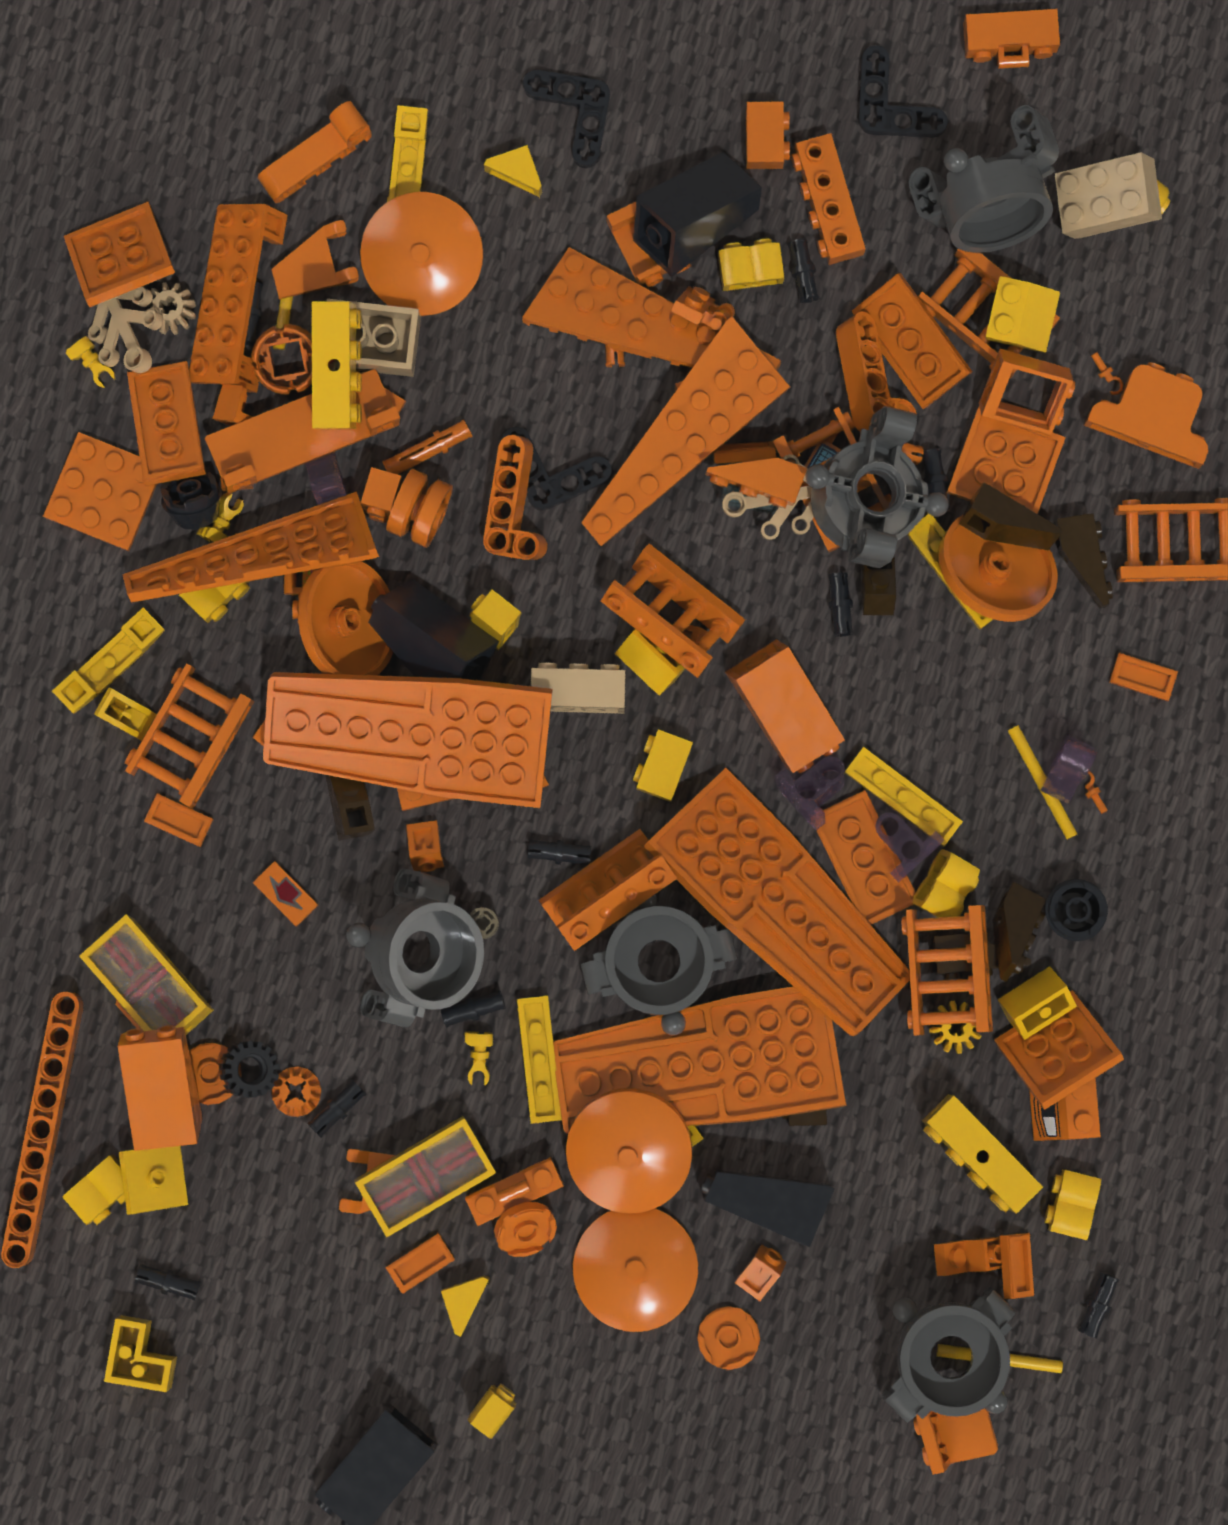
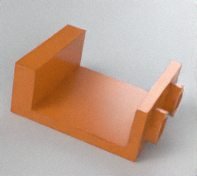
(640, 263)

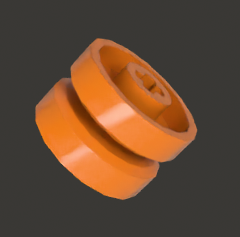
(419, 508)

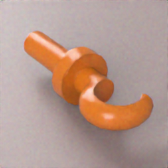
(1106, 372)
(1094, 794)

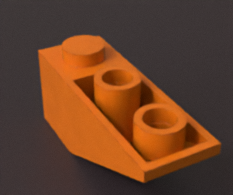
(768, 477)

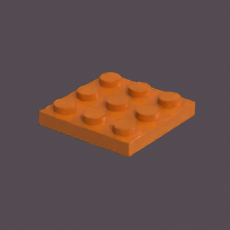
(119, 254)
(1007, 459)
(101, 492)
(1060, 1054)

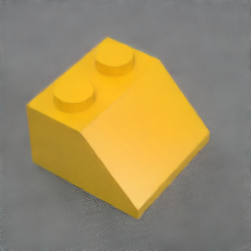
(1022, 314)

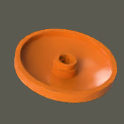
(422, 253)
(997, 577)
(336, 618)
(629, 1150)
(635, 1269)

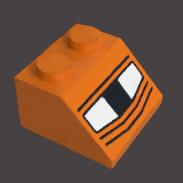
(1069, 1118)

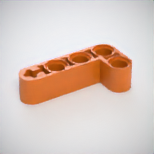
(316, 153)
(865, 370)
(515, 498)

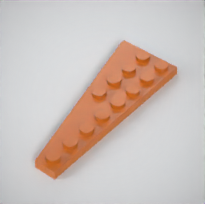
(613, 310)
(709, 407)
(296, 543)

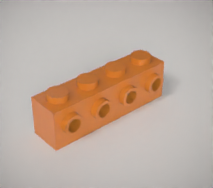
(829, 199)

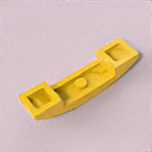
(408, 151)
(109, 662)

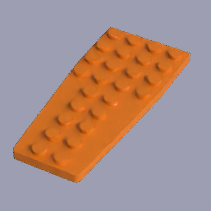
(413, 733)
(779, 902)
(729, 1065)

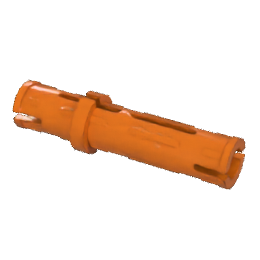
(428, 448)

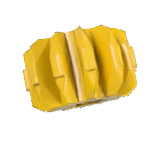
(966, 1028)

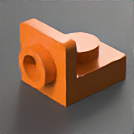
(424, 846)
(761, 1272)

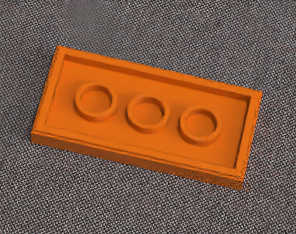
(914, 342)
(166, 423)
(864, 859)

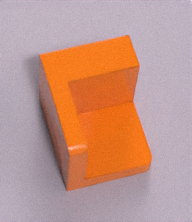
(231, 405)

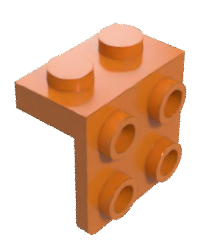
(955, 1438)

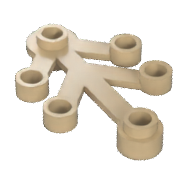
(135, 358)
(781, 513)

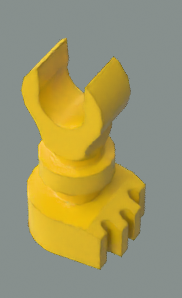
(82, 349)
(222, 522)
(479, 1054)

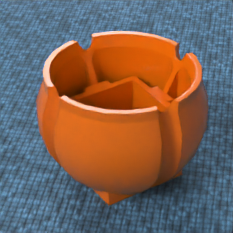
(264, 361)

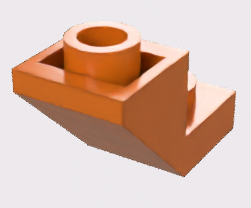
(968, 1256)

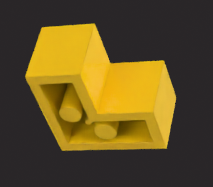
(129, 1361)

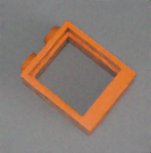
(993, 408)

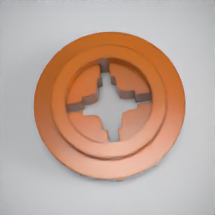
(311, 1091)

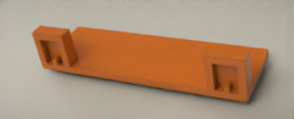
(230, 292)
(287, 440)

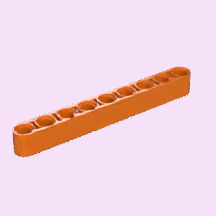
(32, 1141)

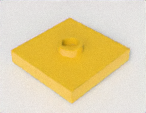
(153, 1179)

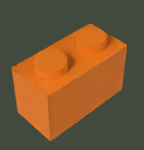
(766, 135)
(380, 494)

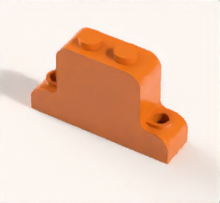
(1155, 414)

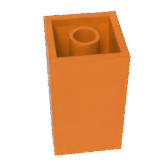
(786, 706)
(159, 1088)

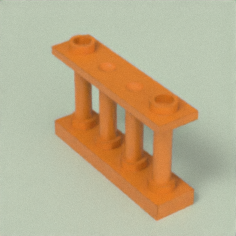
(990, 276)
(845, 424)
(1164, 568)
(684, 591)
(219, 735)
(607, 890)
(974, 953)

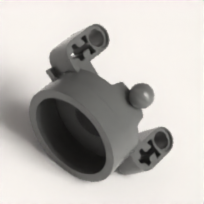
(996, 198)
(836, 506)
(699, 951)
(453, 958)
(980, 1386)

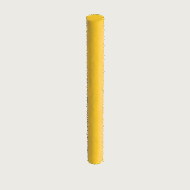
(1039, 778)
(1015, 1360)

